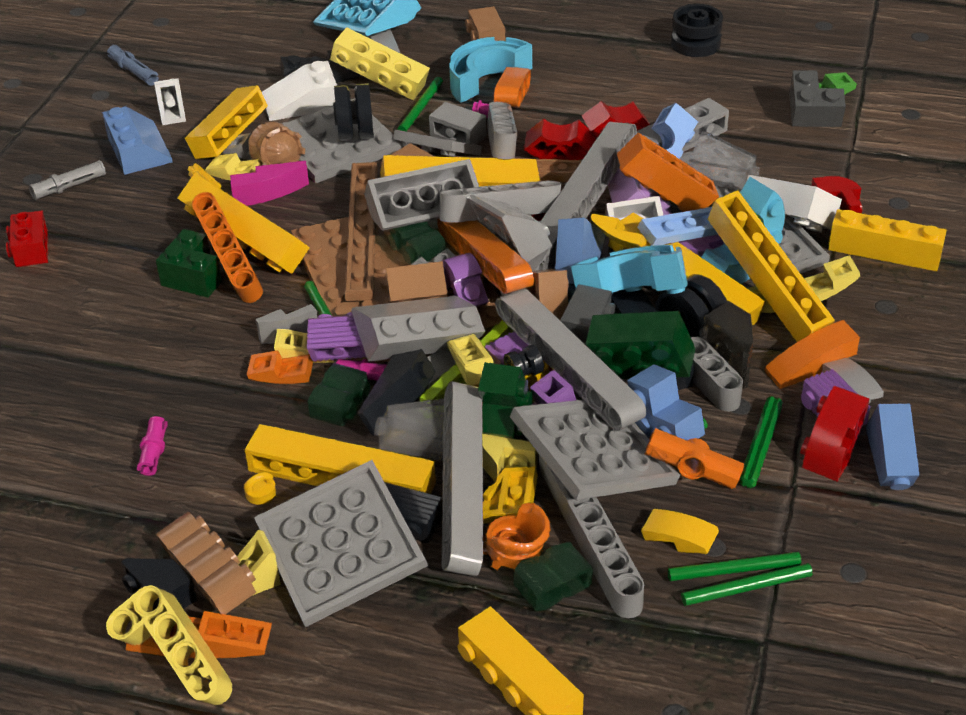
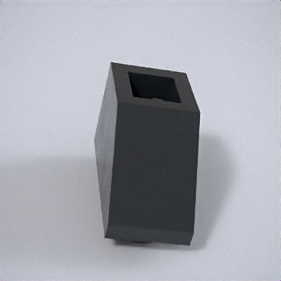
(159, 573)

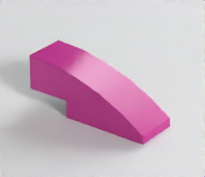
(269, 182)

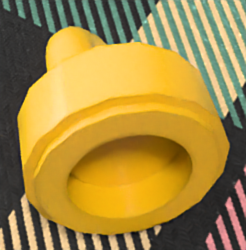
(260, 488)

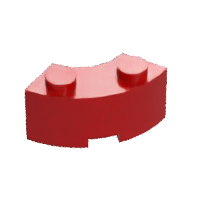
(601, 114)
(559, 141)
(834, 433)

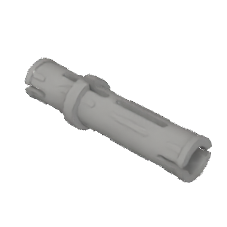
(58, 183)

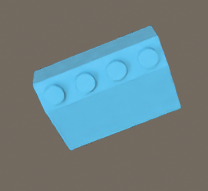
(367, 15)

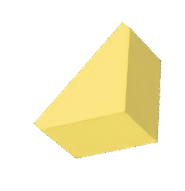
(261, 561)

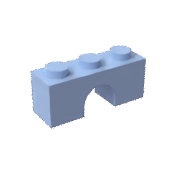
(674, 128)

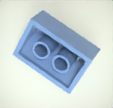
(135, 140)

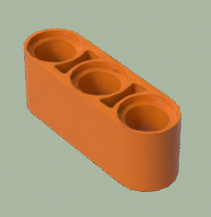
(513, 86)

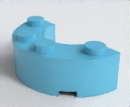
(483, 58)
(770, 211)
(634, 268)

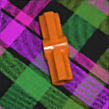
(705, 462)

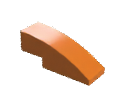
(808, 355)

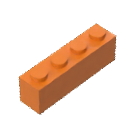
(666, 174)

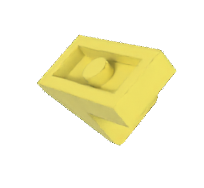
(506, 453)

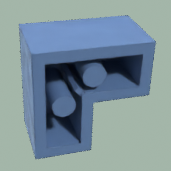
(663, 407)

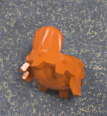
(516, 536)

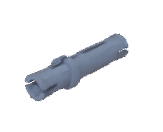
(127, 61)

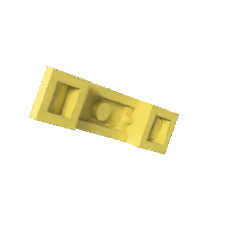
(835, 278)

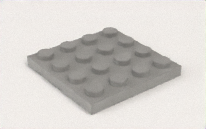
(329, 156)
(589, 453)
(340, 542)

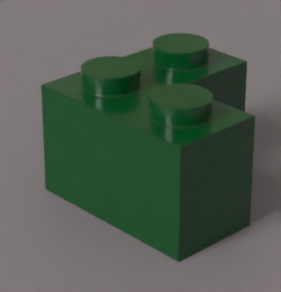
(189, 265)
(502, 390)

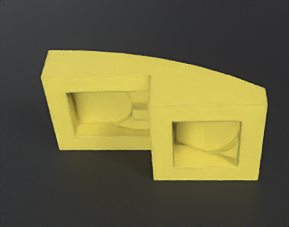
(230, 164)

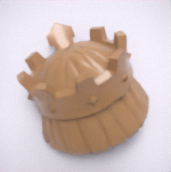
(275, 144)

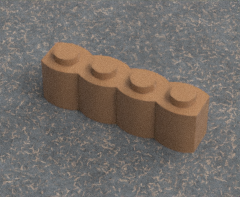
(207, 563)

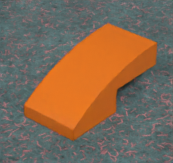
(271, 368)

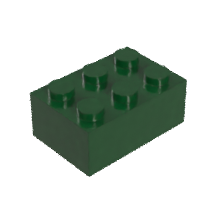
(639, 340)

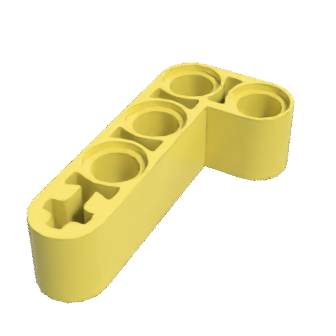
(175, 649)

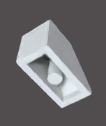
(170, 101)

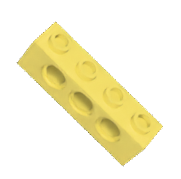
(379, 63)

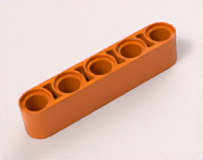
(227, 247)

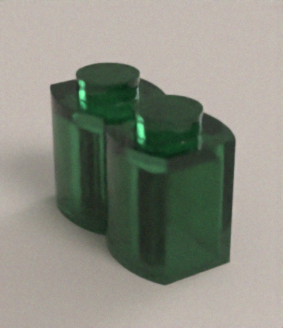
(417, 241)
(338, 394)
(552, 576)

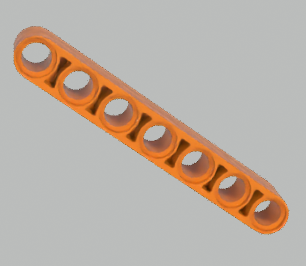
(496, 259)

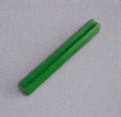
(761, 442)

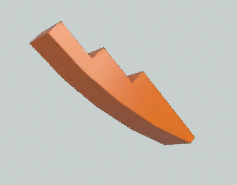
(224, 635)

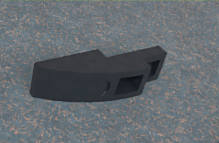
(293, 62)

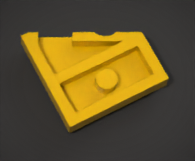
(511, 490)

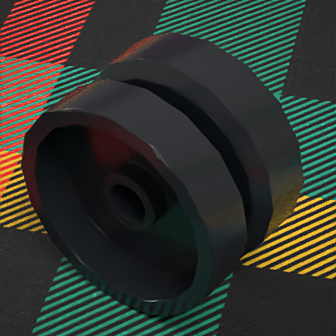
(696, 30)
(353, 112)
(694, 303)

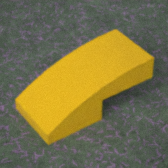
(615, 230)
(686, 531)

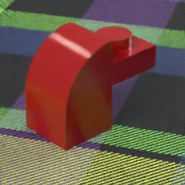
(842, 188)

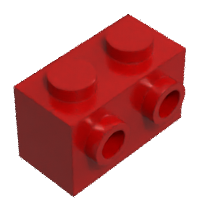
(27, 238)

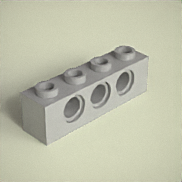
(710, 117)

